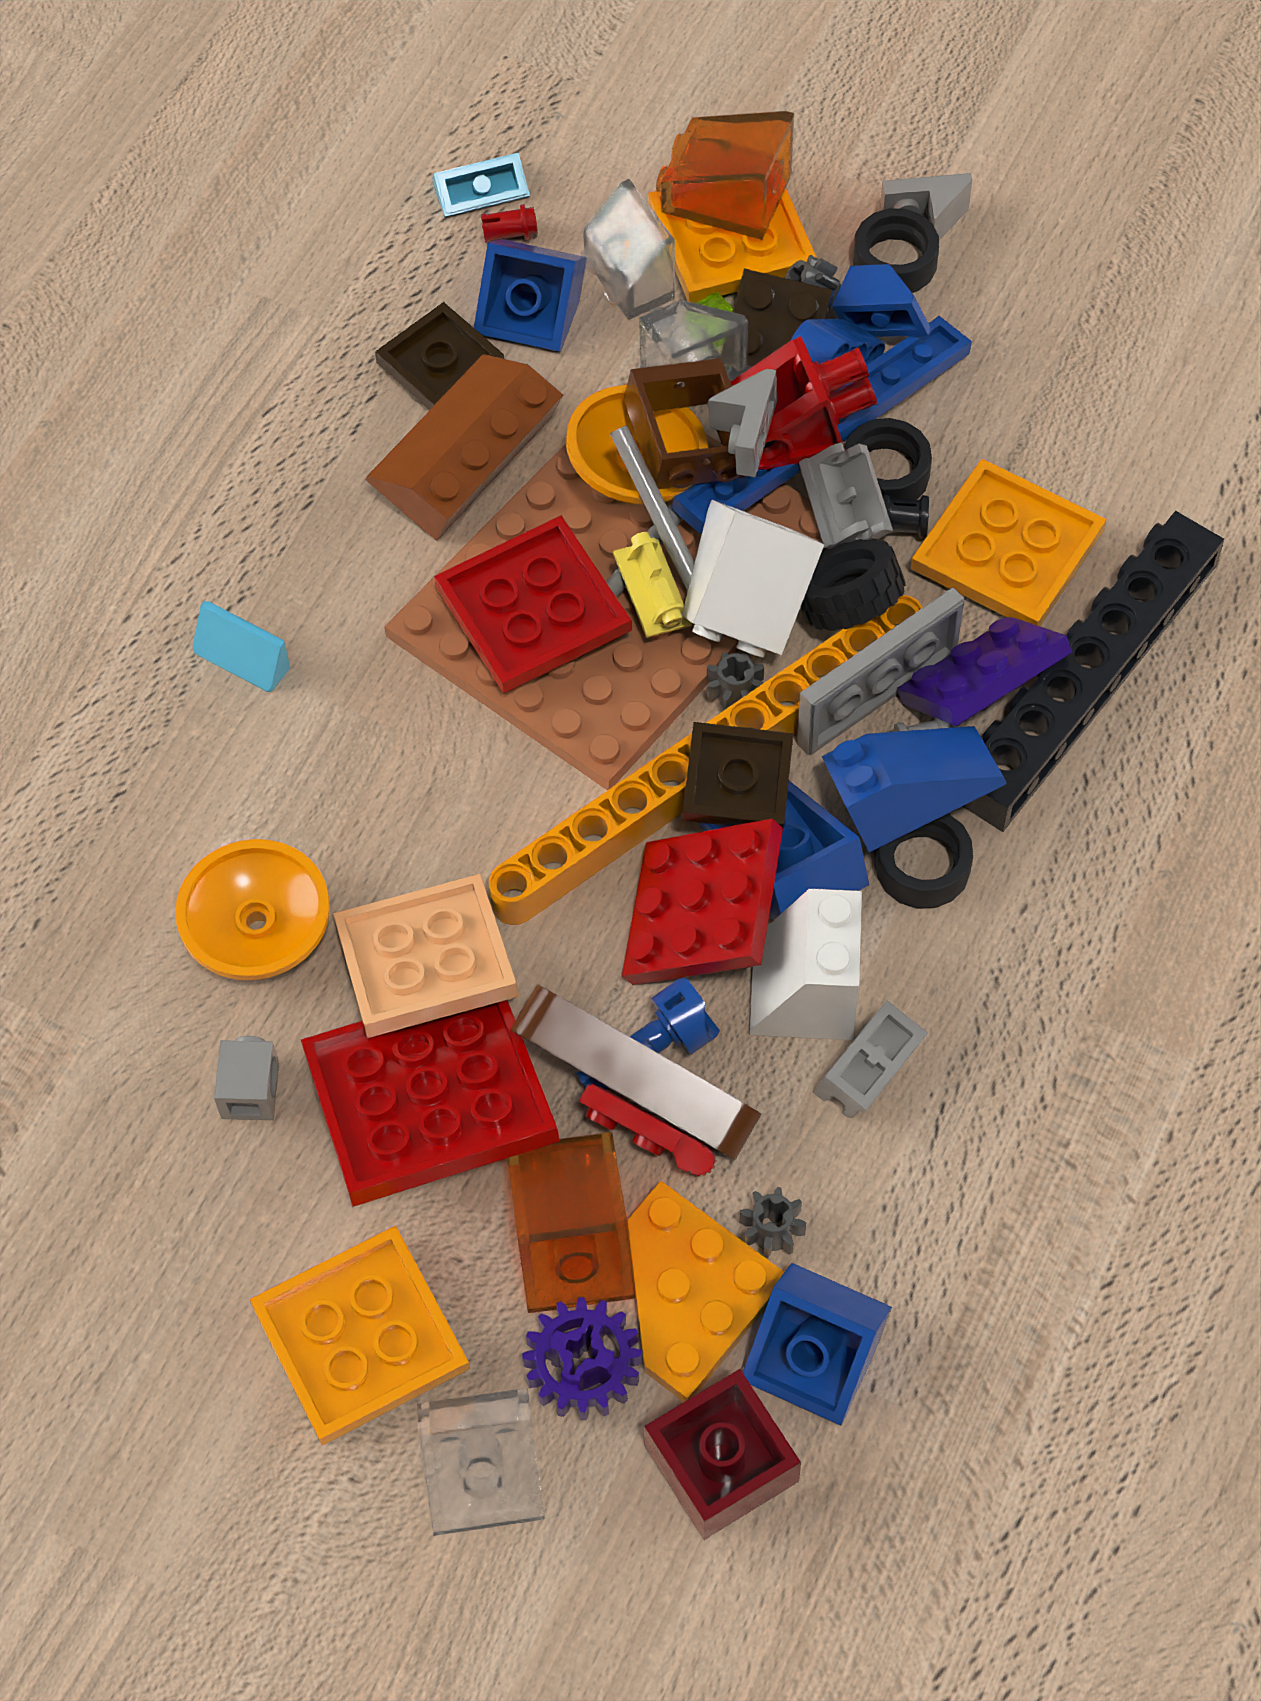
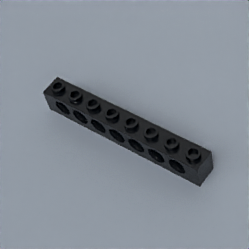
(1192, 556)

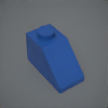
(879, 303)

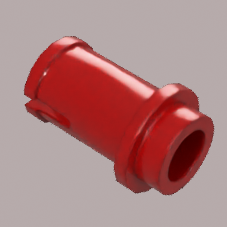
(509, 224)

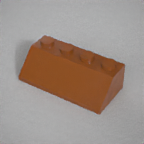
(465, 441)

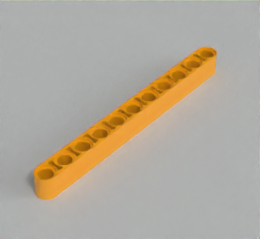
(646, 789)

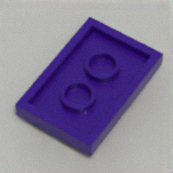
(983, 670)

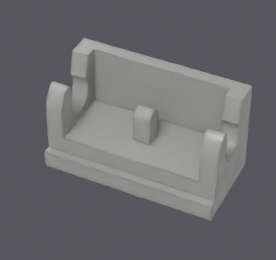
(845, 495)
(871, 1060)

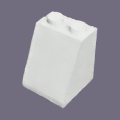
(749, 579)
(810, 969)

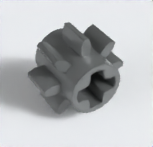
(815, 272)
(733, 678)
(769, 1236)

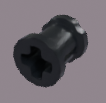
(908, 514)

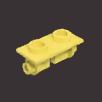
(651, 586)

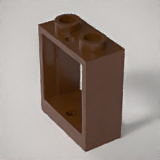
(656, 390)

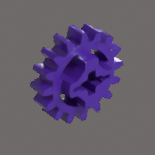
(563, 1347)

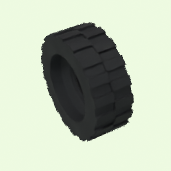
(853, 585)

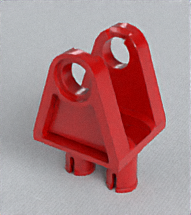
(810, 401)

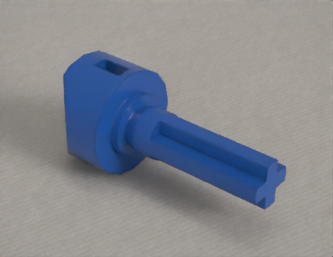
(678, 1021)

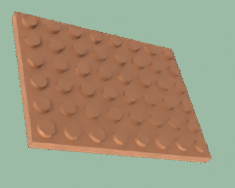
(620, 696)

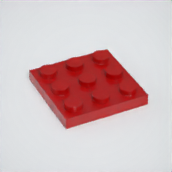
(532, 604)
(703, 902)

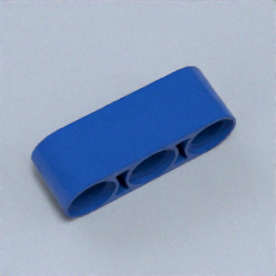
(834, 337)

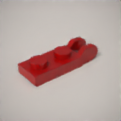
(650, 1131)

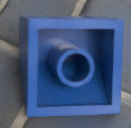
(529, 294)
(815, 1343)

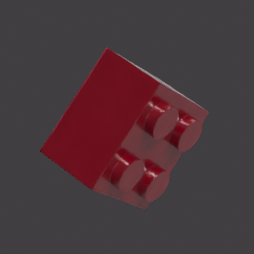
(722, 1454)

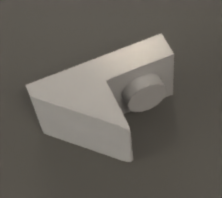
(937, 198)
(747, 415)

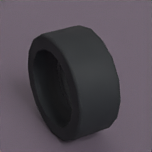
(905, 226)
(901, 437)
(929, 892)

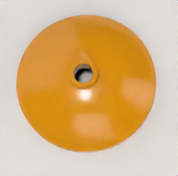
(596, 455)
(247, 885)

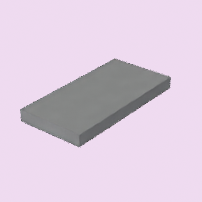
(876, 672)

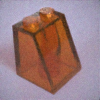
(729, 171)
(571, 1223)

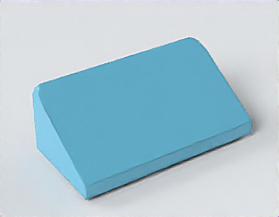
(480, 185)
(240, 647)

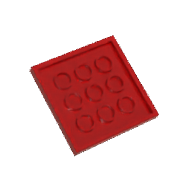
(427, 1099)

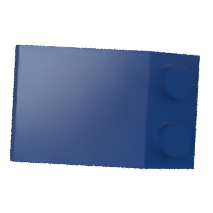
(910, 778)
(813, 853)

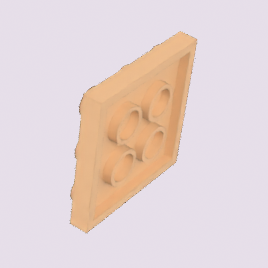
(425, 955)

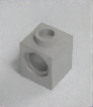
(246, 1079)

